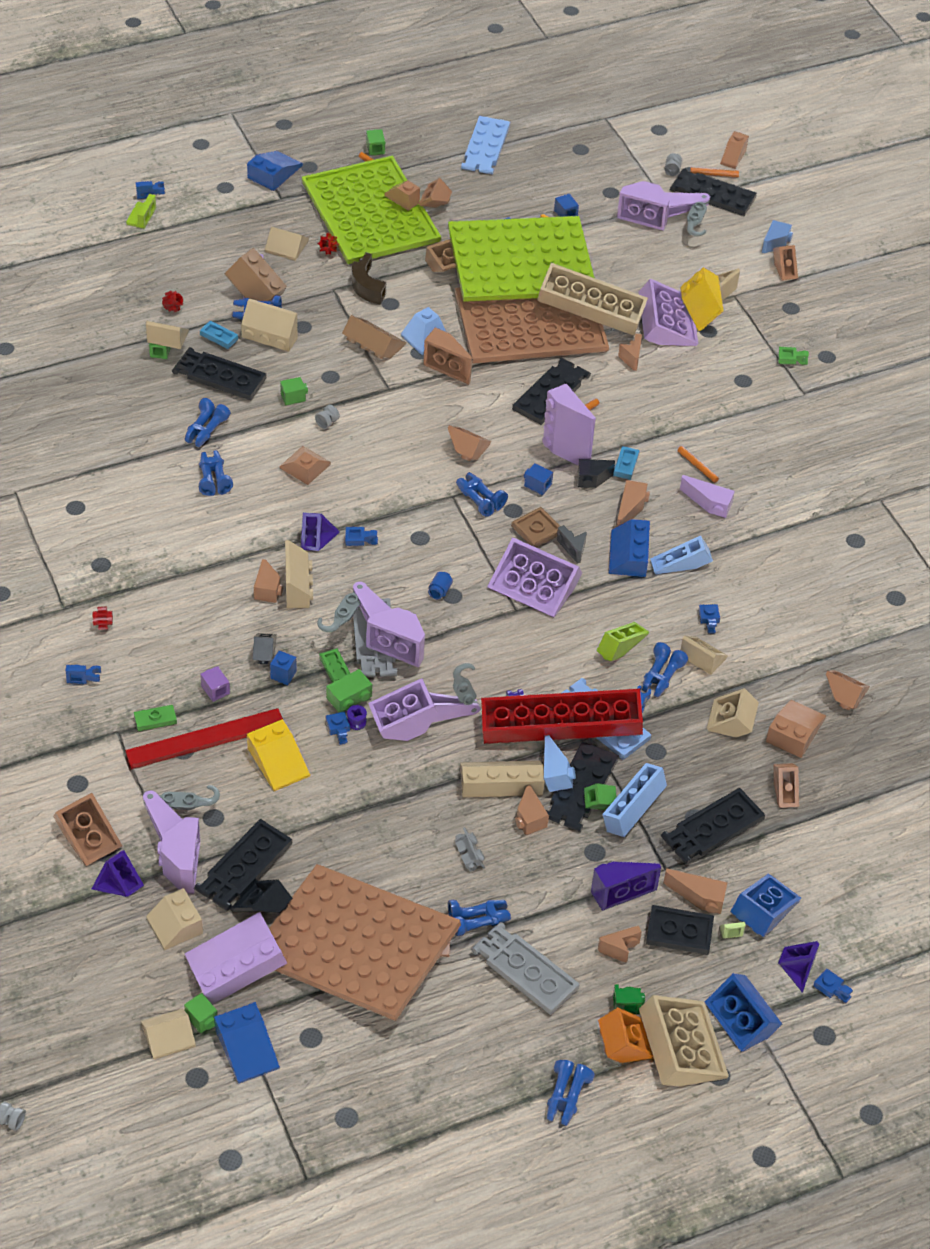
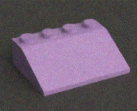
(666, 316)
(568, 425)
(535, 577)
(235, 958)

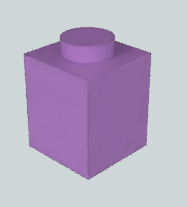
(215, 683)

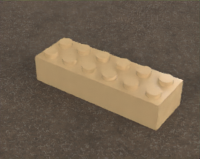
(592, 299)

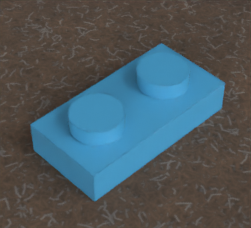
(218, 334)
(626, 463)

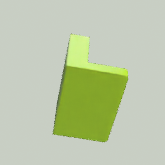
(142, 212)

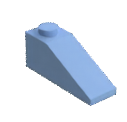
(683, 557)
(557, 771)

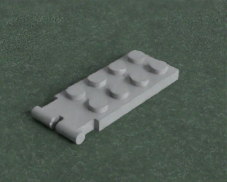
(370, 660)
(526, 968)

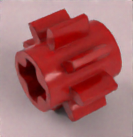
(328, 243)
(172, 301)
(102, 618)

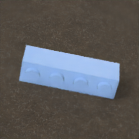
(634, 800)

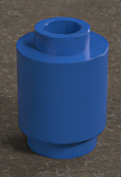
(440, 585)

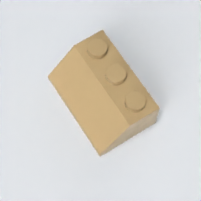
(269, 325)
(298, 576)

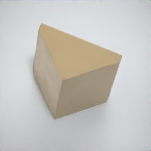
(285, 243)
(728, 282)
(165, 334)
(702, 654)
(168, 1033)

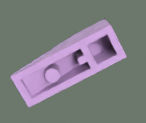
(710, 497)

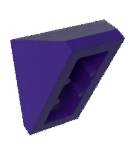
(316, 531)
(118, 876)
(798, 962)

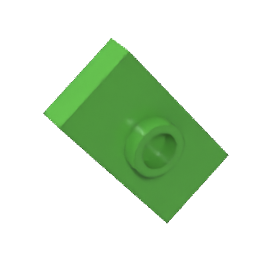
(334, 664)
(155, 718)

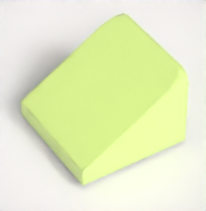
(732, 930)

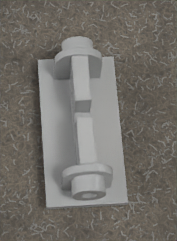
(474, 856)

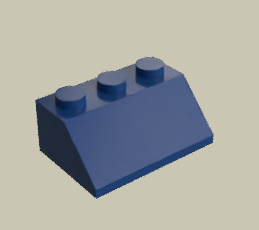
(630, 548)
(743, 1012)

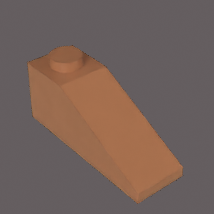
(633, 500)
(700, 891)

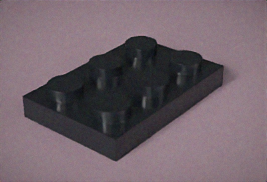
(680, 929)

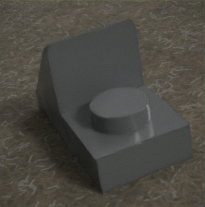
(573, 545)

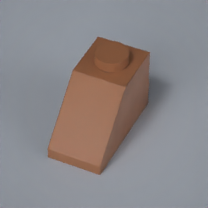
(735, 149)
(404, 194)
(436, 194)
(786, 262)
(267, 583)
(786, 784)
(531, 813)

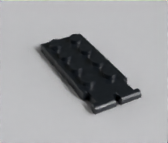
(722, 194)
(220, 373)
(533, 401)
(591, 767)
(713, 825)
(244, 864)

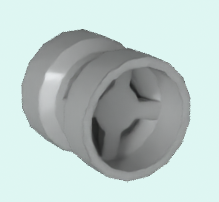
(673, 164)
(327, 416)
(11, 1116)

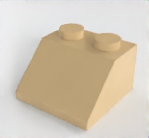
(733, 714)
(175, 919)

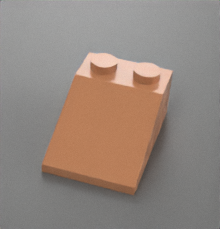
(447, 356)
(794, 728)
(87, 829)

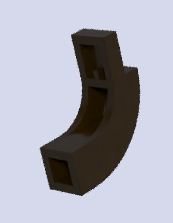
(364, 285)

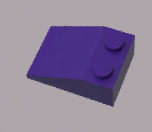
(623, 881)

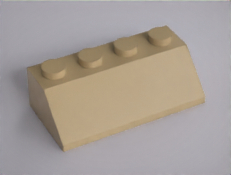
(501, 778)

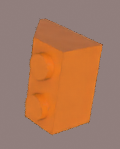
(624, 1036)

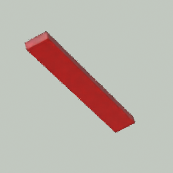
(200, 739)

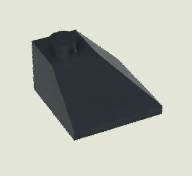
(264, 897)

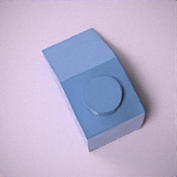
(777, 236)

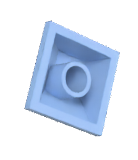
(420, 327)

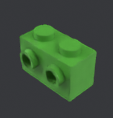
(349, 691)

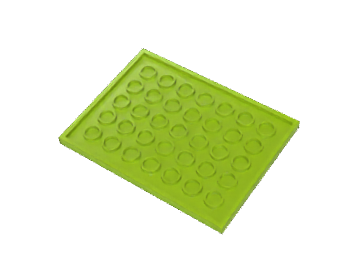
(362, 217)
(513, 255)

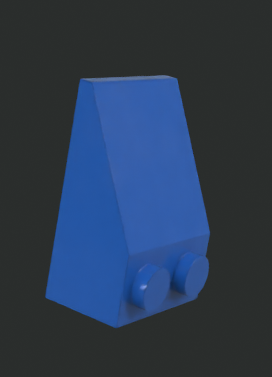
(271, 169)
(764, 904)
(246, 1042)

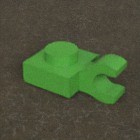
(790, 355)

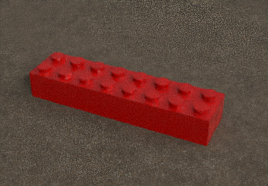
(562, 716)

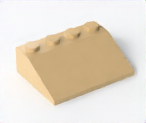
(682, 1041)

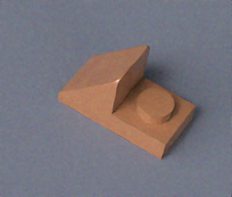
(631, 352)
(616, 944)

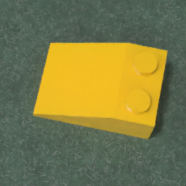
(702, 297)
(277, 755)

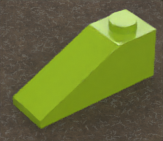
(621, 640)

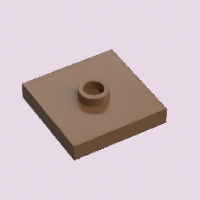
(536, 527)

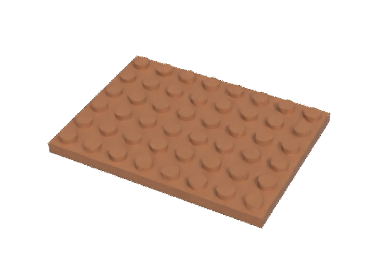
(526, 330)
(360, 941)

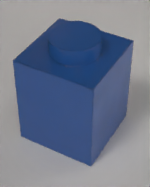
(566, 206)
(538, 479)
(283, 667)

